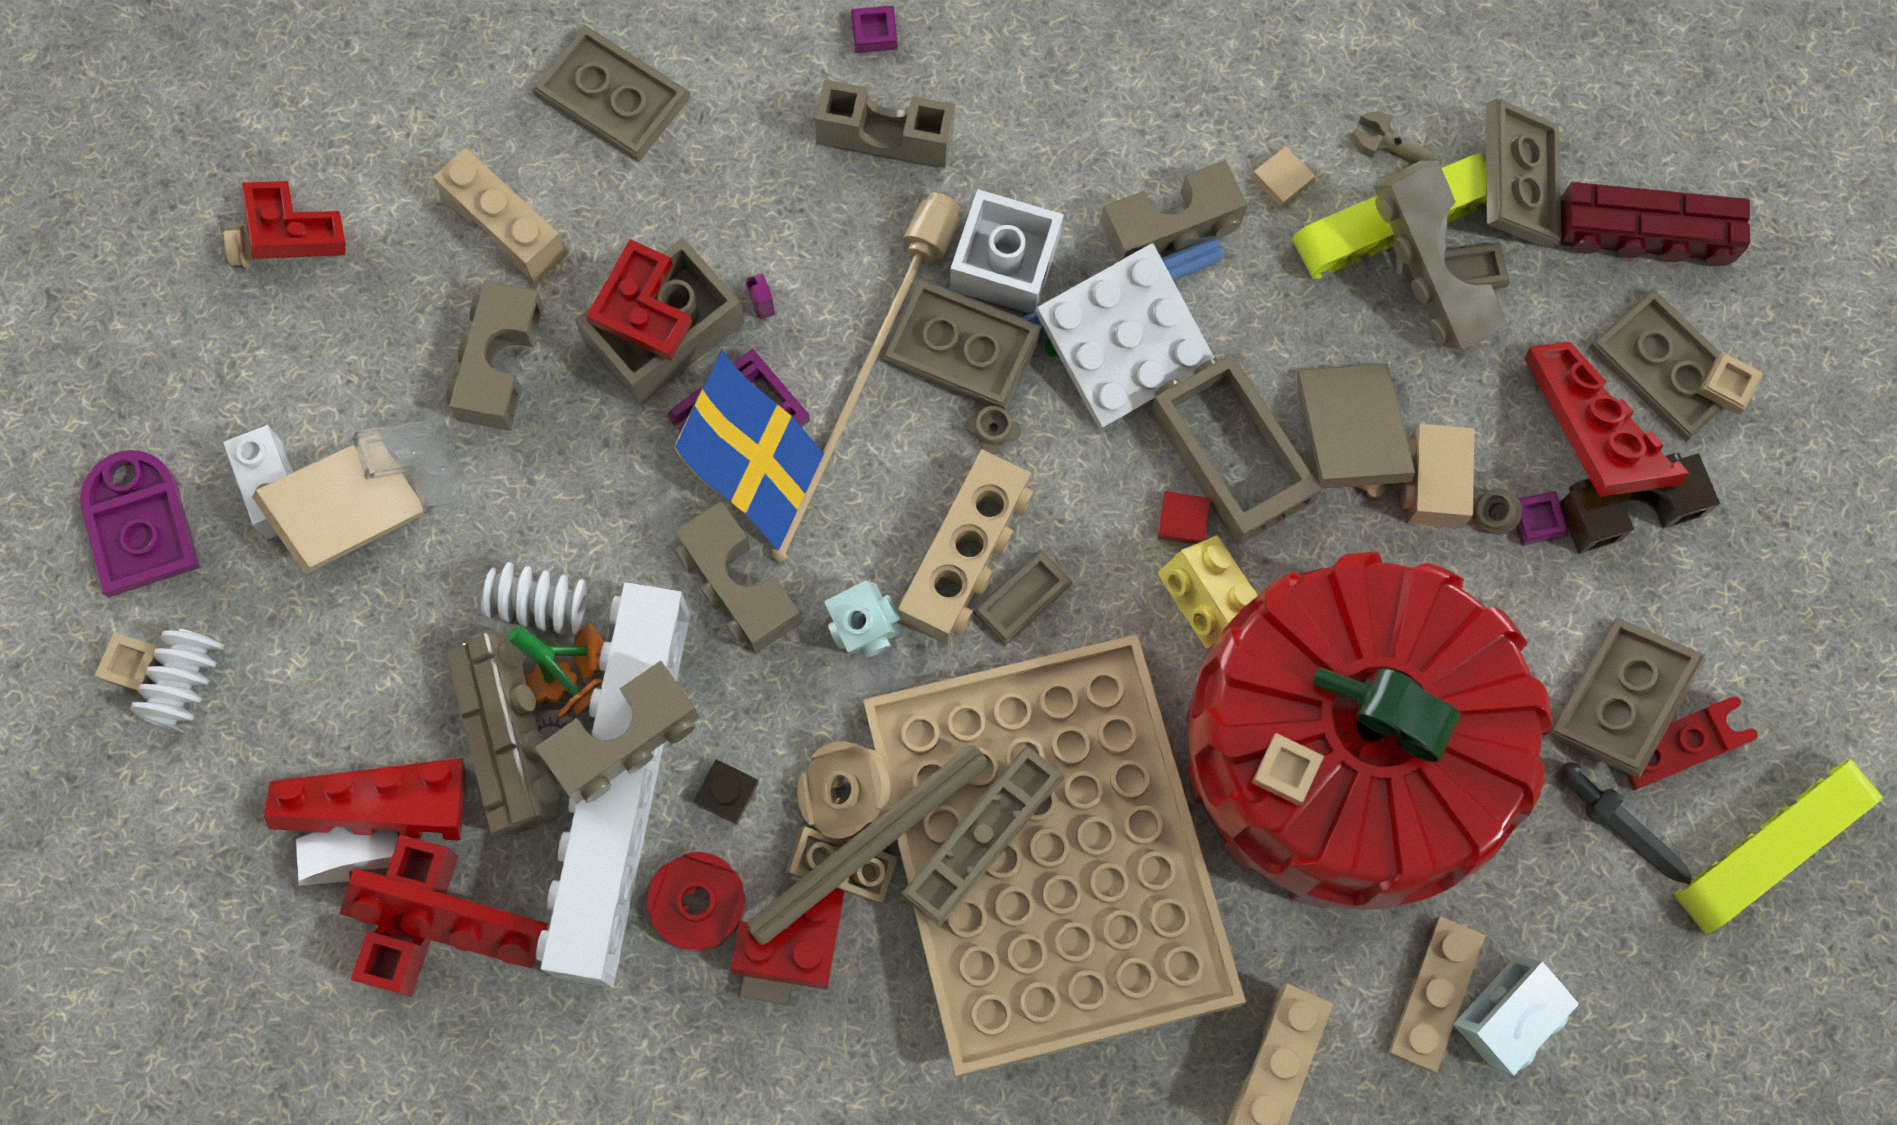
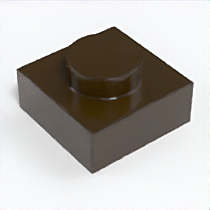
(726, 791)

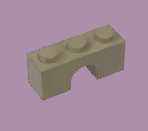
(854, 122)
(1212, 207)
(500, 318)
(756, 612)
(588, 764)

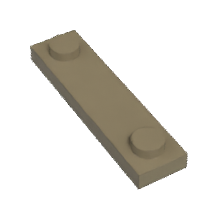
(982, 836)

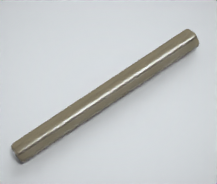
(866, 844)

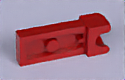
(1694, 742)

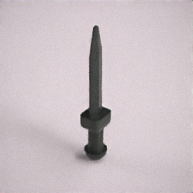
(1606, 807)

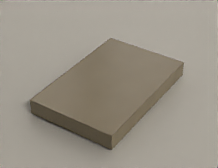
(611, 93)
(1523, 174)
(962, 344)
(1661, 362)
(1355, 426)
(1627, 697)

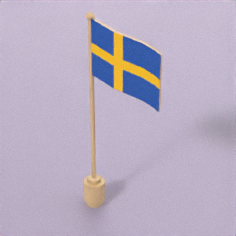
(756, 449)

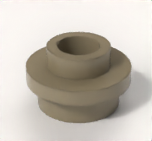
(1488, 502)

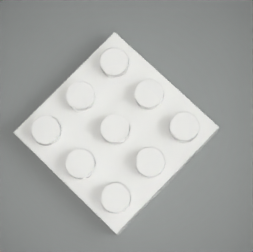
(1124, 335)

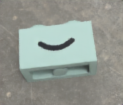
(1516, 1014)

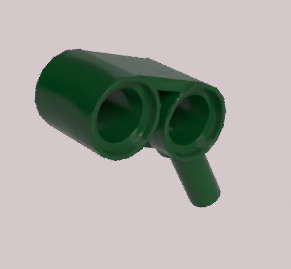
(1397, 708)

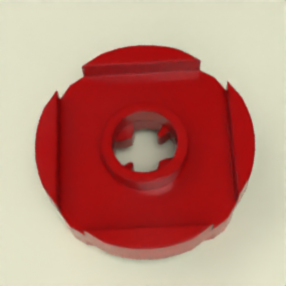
(684, 876)

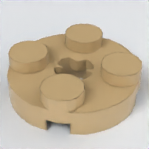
(868, 789)

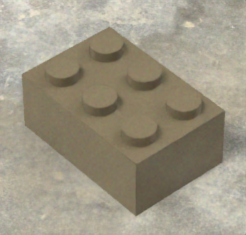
(689, 288)

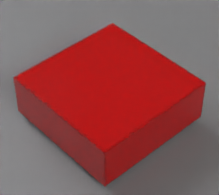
(1183, 518)

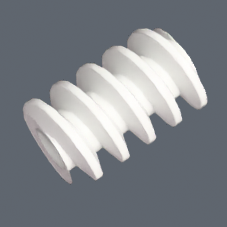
(534, 600)
(175, 679)

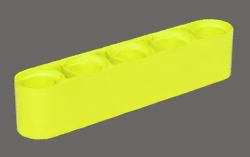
(1360, 230)
(1779, 847)

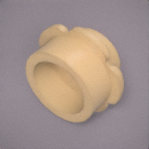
(237, 247)

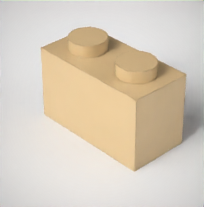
(1442, 477)

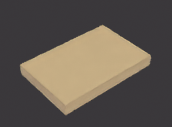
(334, 508)

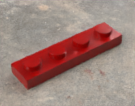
(442, 918)

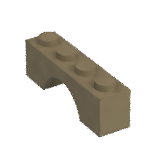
(1415, 207)

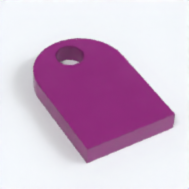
(137, 528)

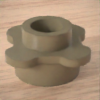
(989, 416)

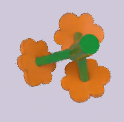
(553, 679)

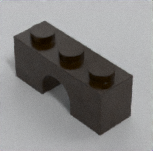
(1605, 520)

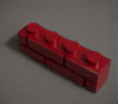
(1654, 223)

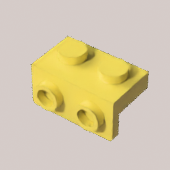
(1207, 587)

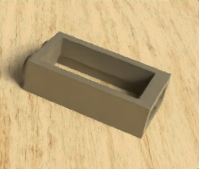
(1271, 511)

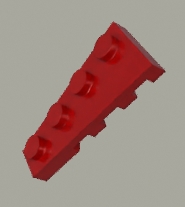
(1599, 426)
(387, 798)

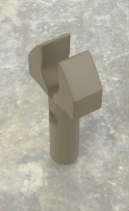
(1386, 139)

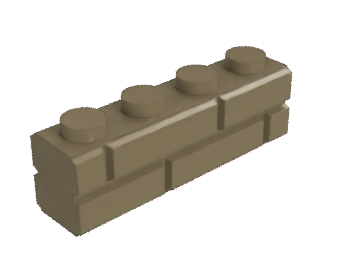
(503, 734)

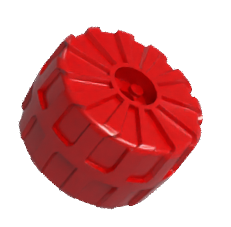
(1375, 819)

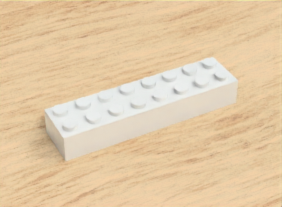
(609, 833)

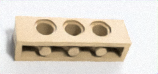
(988, 481)

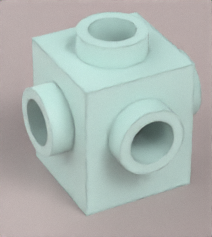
(848, 613)

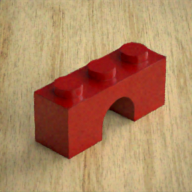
(391, 957)

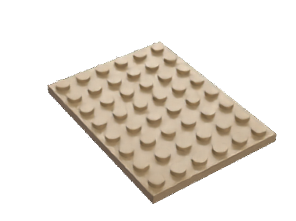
(1102, 898)

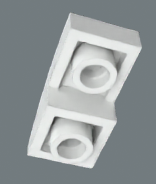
(334, 854)

